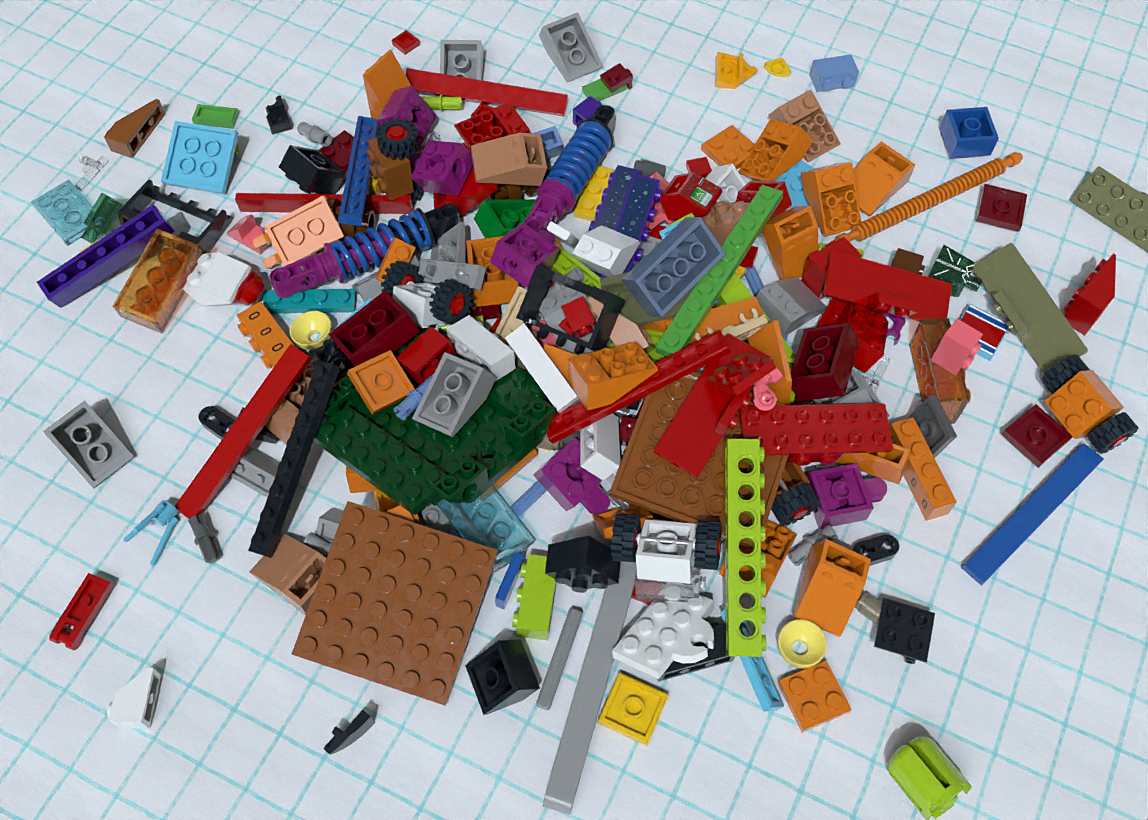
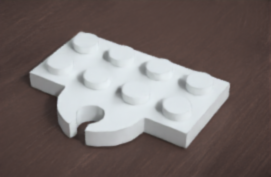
(667, 635)

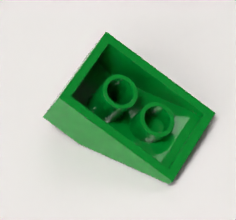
(500, 217)

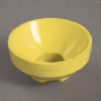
(307, 325)
(804, 632)

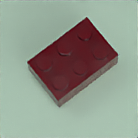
(374, 330)
(824, 362)

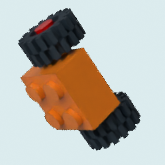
(1086, 405)

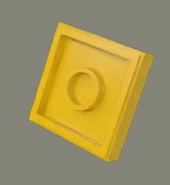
(633, 709)

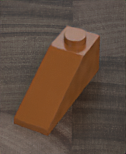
(133, 130)

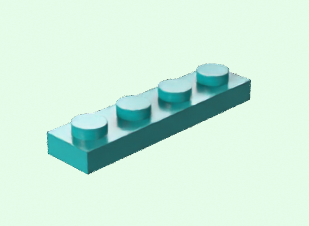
(311, 300)

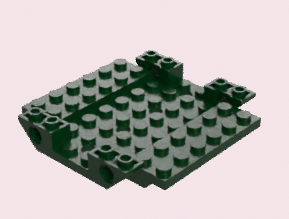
(423, 464)

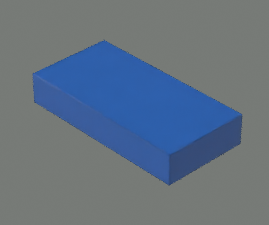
(509, 581)

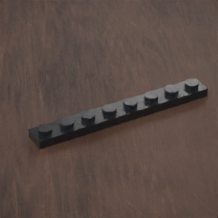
(294, 459)

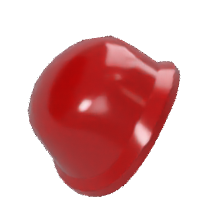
(250, 289)

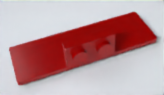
(886, 288)
(704, 417)
(818, 431)

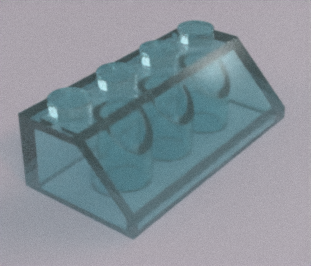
(491, 524)

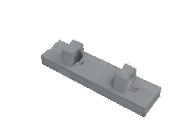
(436, 271)

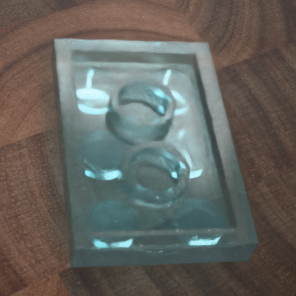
(65, 211)

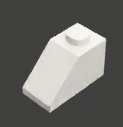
(135, 701)

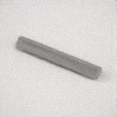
(559, 659)

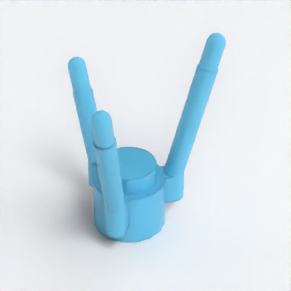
(161, 515)

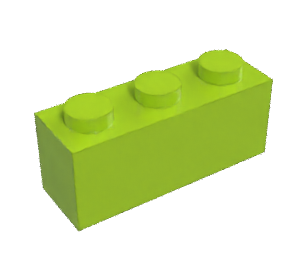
(535, 600)

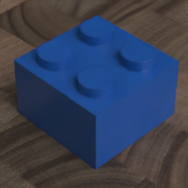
(969, 132)

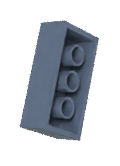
(673, 266)

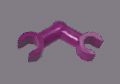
(896, 328)

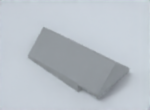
(451, 246)

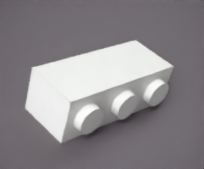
(481, 347)
(601, 447)

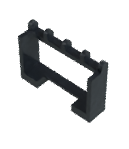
(149, 192)
(535, 295)

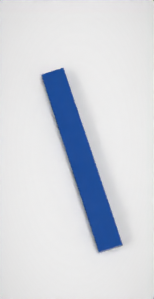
(358, 173)
(1032, 514)

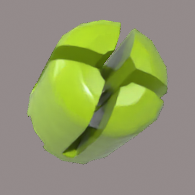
(927, 776)

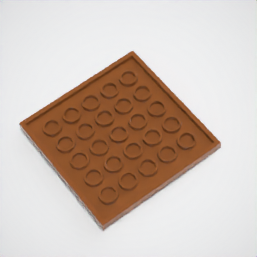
(671, 492)
(395, 603)

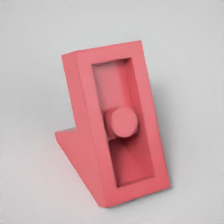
(245, 231)

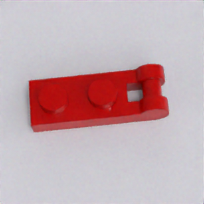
(81, 611)

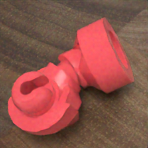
(763, 396)

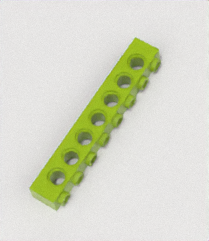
(751, 452)

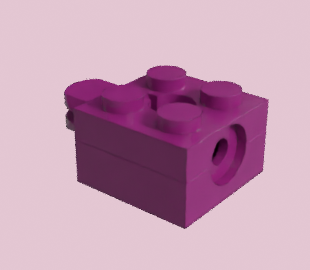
(409, 105)
(441, 167)
(526, 250)
(570, 482)
(844, 495)

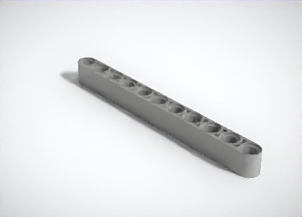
(589, 693)

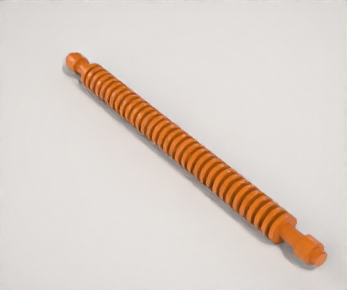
(931, 198)

